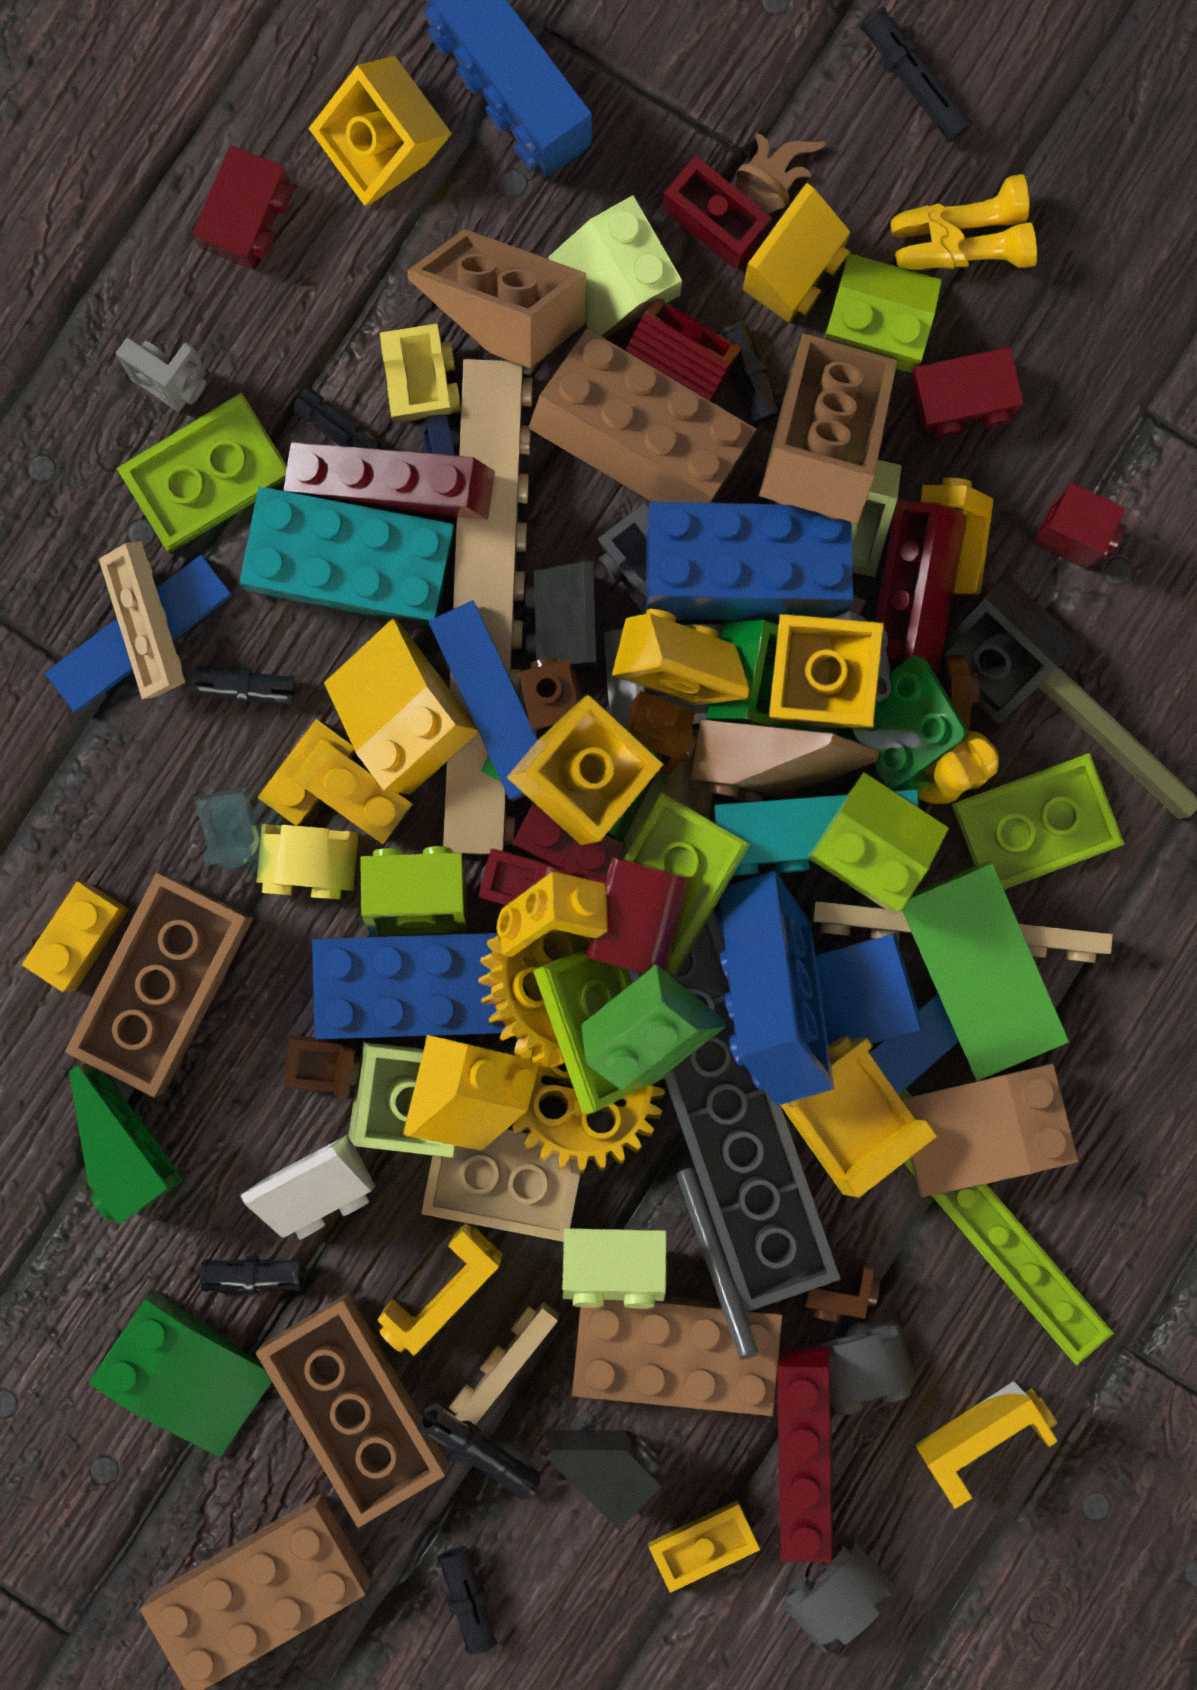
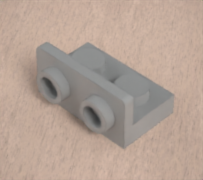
(172, 382)

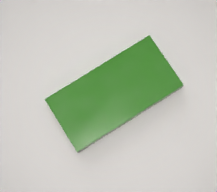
(983, 970)

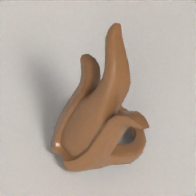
(766, 180)

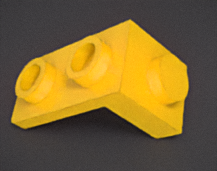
(960, 496)
(553, 903)

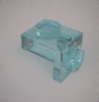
(228, 827)

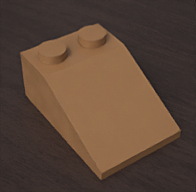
(503, 295)
(771, 761)
(992, 1131)

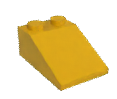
(398, 711)

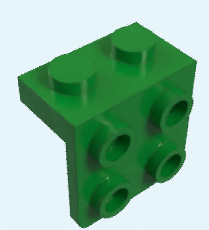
(912, 727)

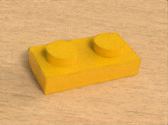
(287, 795)
(703, 1546)

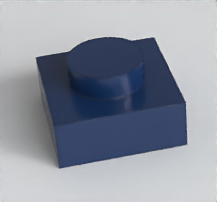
(439, 436)

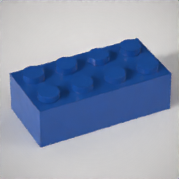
(515, 79)
(746, 561)
(401, 986)
(774, 989)

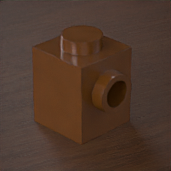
(549, 692)

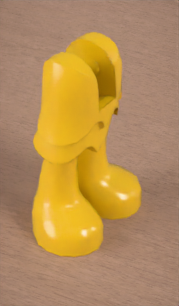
(948, 243)
(960, 770)

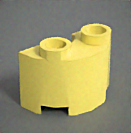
(417, 373)
(307, 859)

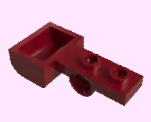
(641, 905)

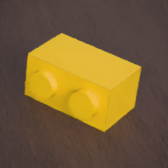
(351, 791)
(75, 937)

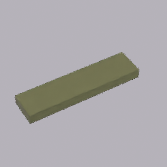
(1120, 744)

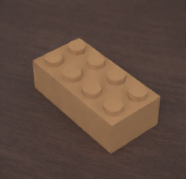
(639, 425)
(829, 429)
(159, 985)
(676, 1356)
(352, 1409)
(256, 1595)

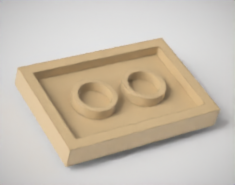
(504, 1188)

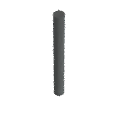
(717, 1264)

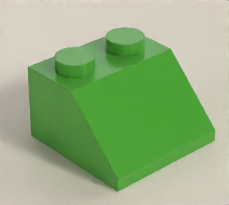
(647, 1030)

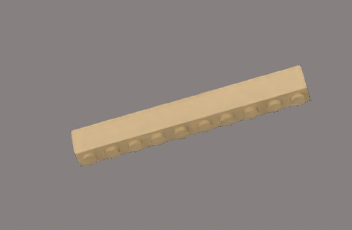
(488, 575)

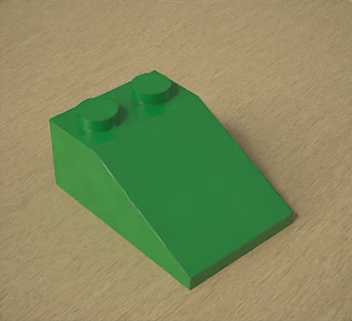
(757, 652)
(119, 1152)
(181, 1375)

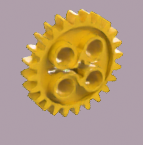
(522, 1016)
(571, 1135)

